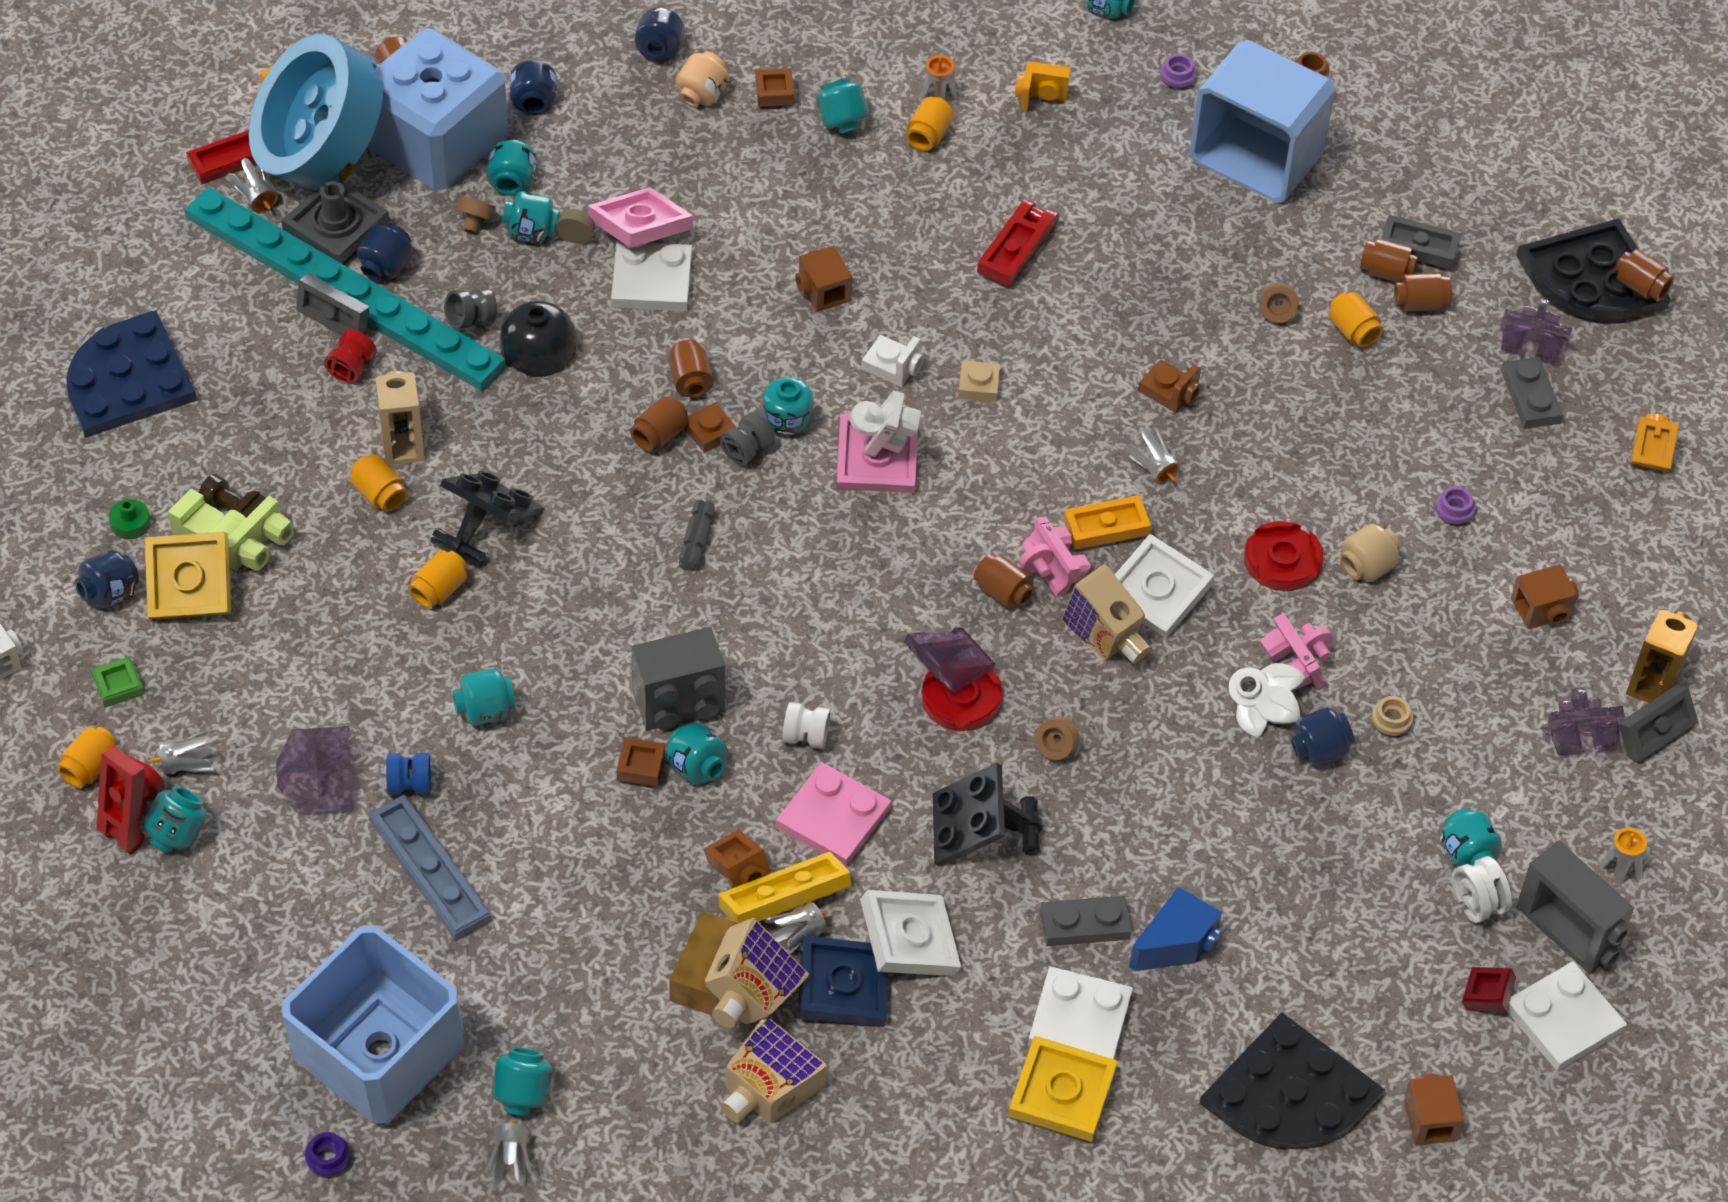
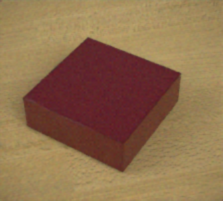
(1489, 989)

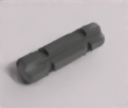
(696, 535)

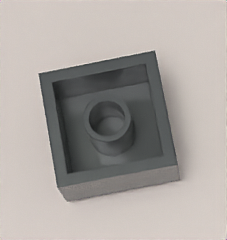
(678, 679)

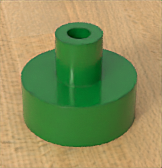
(129, 519)

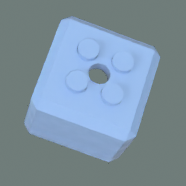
(438, 109)
(1262, 120)
(366, 995)

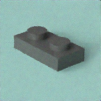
(1429, 243)
(331, 306)
(1531, 393)
(1658, 722)
(1085, 920)

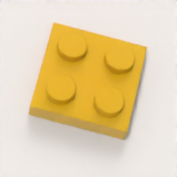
(187, 575)
(1062, 1088)

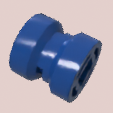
(398, 774)

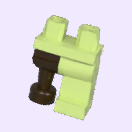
(248, 522)

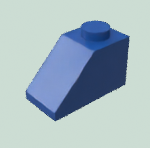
(1177, 933)

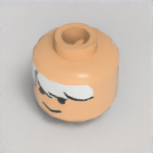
(702, 79)

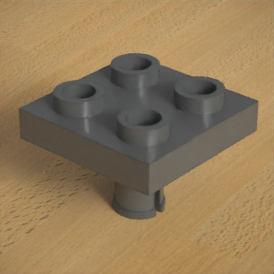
(335, 220)

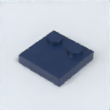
(841, 983)

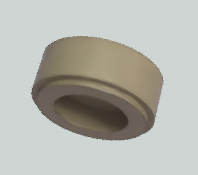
(575, 226)

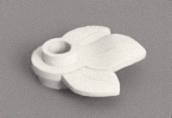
(1270, 699)

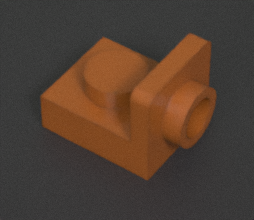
(1171, 386)
(737, 858)

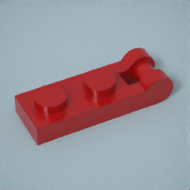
(1017, 242)
(121, 799)

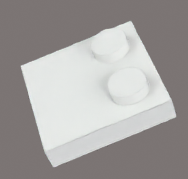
(652, 276)
(1163, 584)
(910, 933)
(1081, 1012)
(1565, 1016)

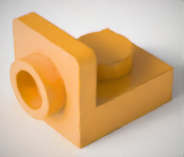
(1044, 82)
(1654, 442)

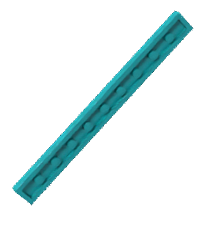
(387, 311)

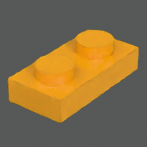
(1107, 522)

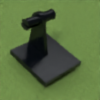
(484, 496)
(975, 814)

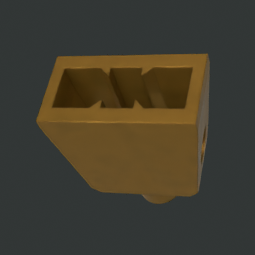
(1666, 640)

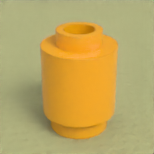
(929, 123)
(1355, 319)
(378, 483)
(438, 578)
(82, 759)

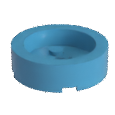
(307, 83)

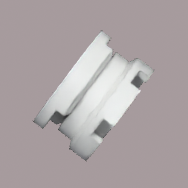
(1482, 889)

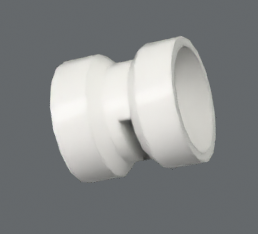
(806, 725)

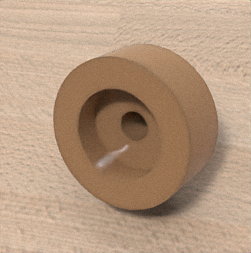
(475, 211)
(1276, 310)
(1057, 738)

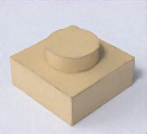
(979, 381)

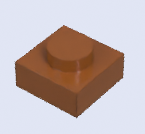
(774, 87)
(707, 426)
(641, 761)

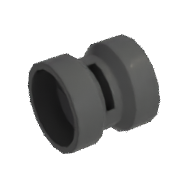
(470, 308)
(744, 441)

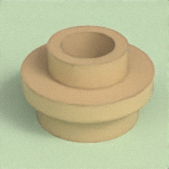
(1394, 707)

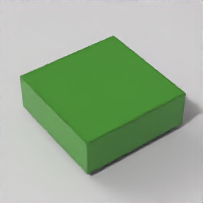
(117, 682)

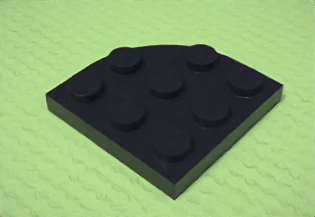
(1580, 273)
(1291, 1090)

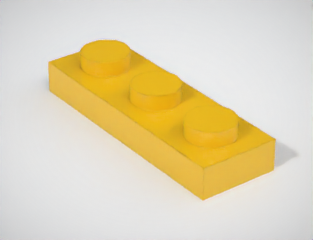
(785, 889)

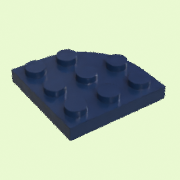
(126, 375)

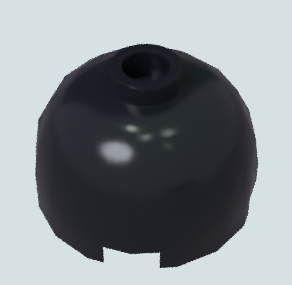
(538, 338)

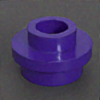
(324, 1143)

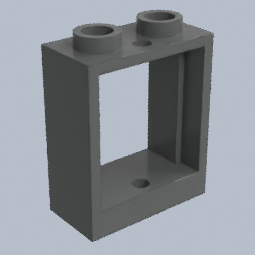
(1575, 908)

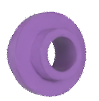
(1178, 71)
(1457, 497)

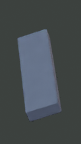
(430, 867)

